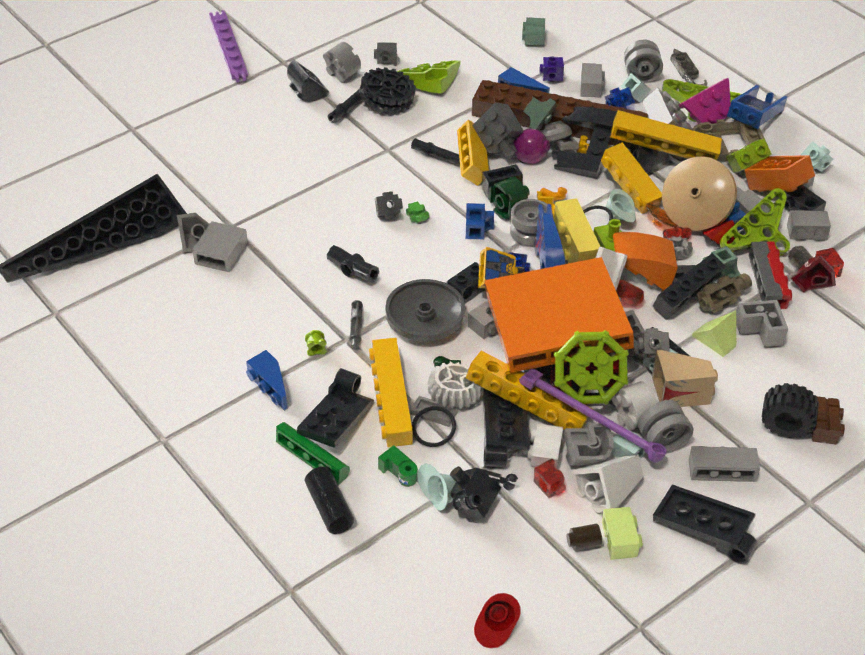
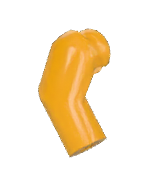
(559, 195)

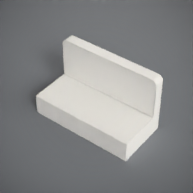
(614, 263)

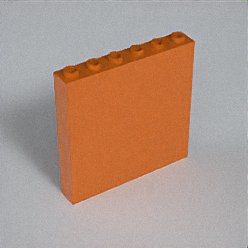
(546, 306)

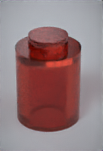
(630, 293)

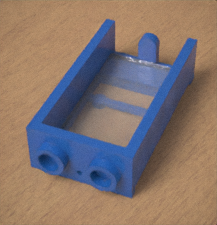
(754, 111)

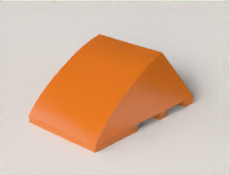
(648, 256)

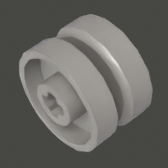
(643, 60)
(524, 220)
(666, 425)

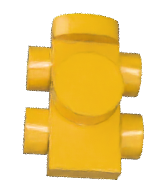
(583, 146)

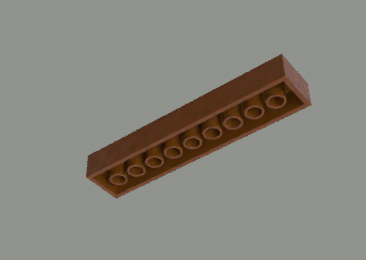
(520, 97)

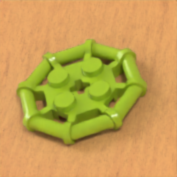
(600, 376)

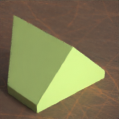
(719, 334)

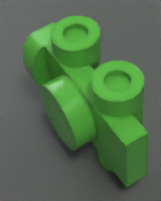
(417, 212)

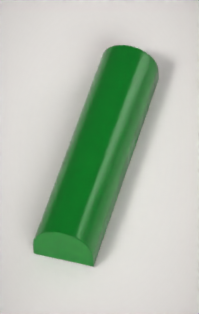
(310, 452)

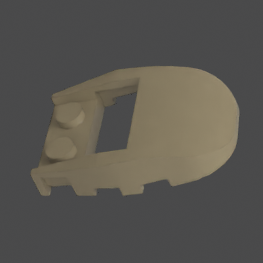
(720, 128)

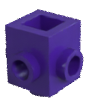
(552, 68)

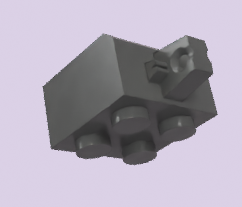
(498, 129)

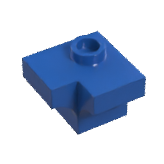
(478, 221)

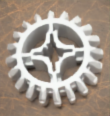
(450, 387)

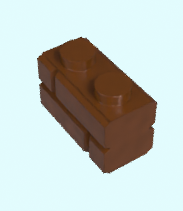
(828, 421)

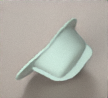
(621, 205)
(435, 485)

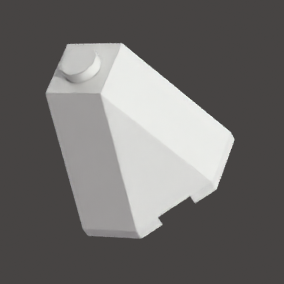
(608, 482)

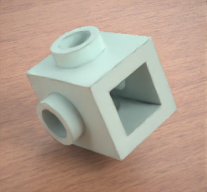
(819, 156)

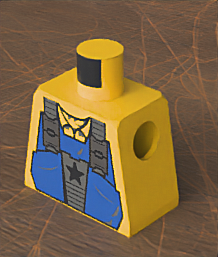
(495, 265)

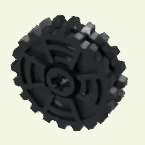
(387, 90)

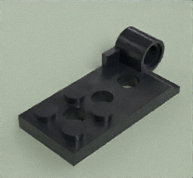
(347, 415)
(494, 426)
(730, 540)

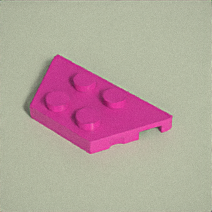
(710, 103)

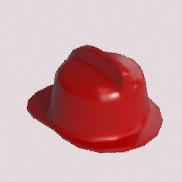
(497, 620)

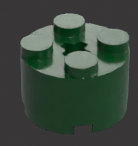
(506, 194)

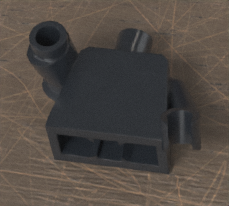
(477, 490)

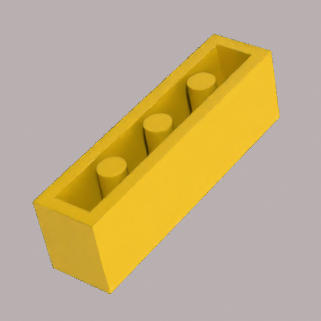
(471, 153)
(631, 177)

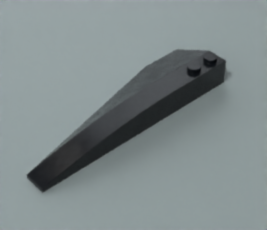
(126, 220)

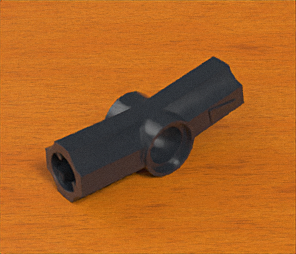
(352, 264)

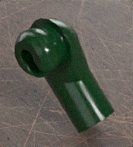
(441, 359)

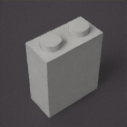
(220, 246)

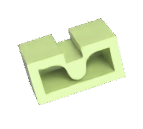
(621, 533)

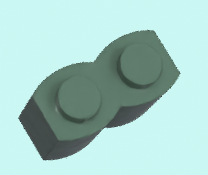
(534, 31)

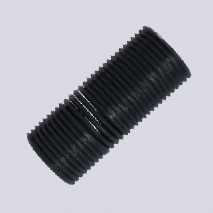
(329, 500)

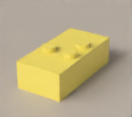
(575, 231)

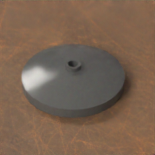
(425, 310)

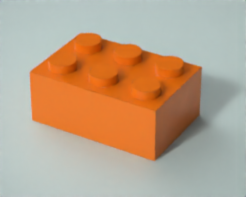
(780, 173)

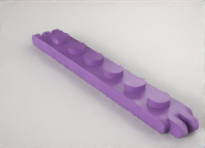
(228, 46)

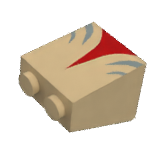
(683, 379)

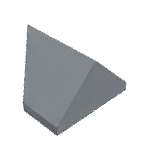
(191, 229)

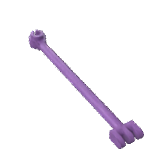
(655, 451)

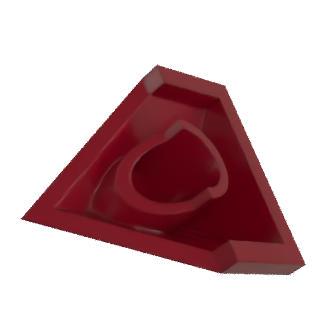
(815, 275)

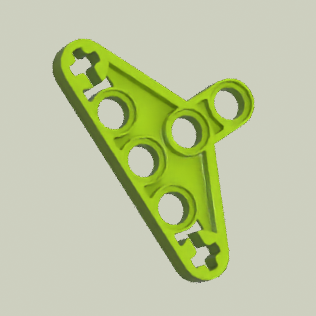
(671, 87)
(765, 220)

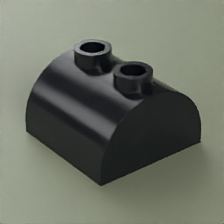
(306, 82)

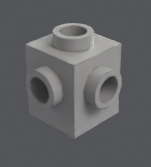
(660, 339)

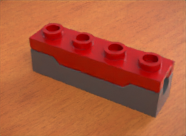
(769, 273)

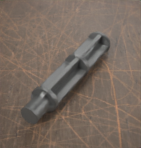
(356, 322)

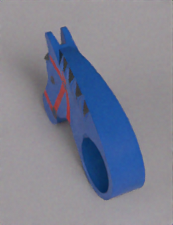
(547, 240)

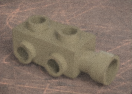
(712, 296)

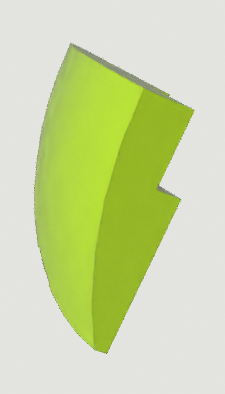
(435, 77)

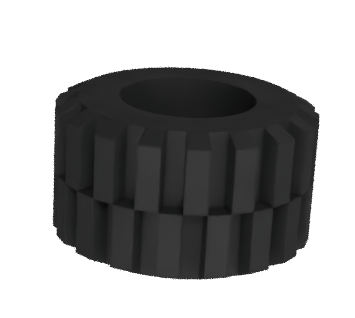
(790, 410)

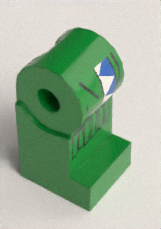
(399, 465)

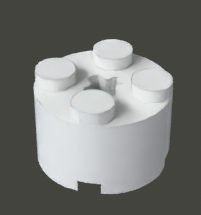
(632, 402)

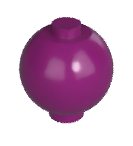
(531, 146)

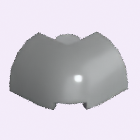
(588, 444)

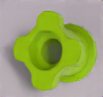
(315, 342)

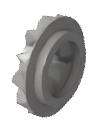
(685, 249)

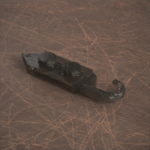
(685, 67)

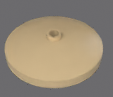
(714, 199)

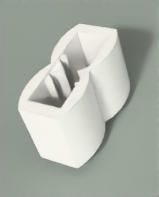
(546, 445)

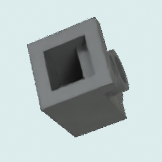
(386, 53)

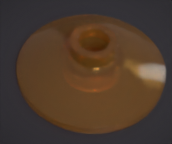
(660, 216)

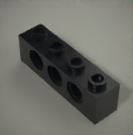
(688, 285)

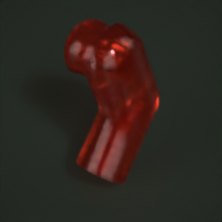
(676, 232)

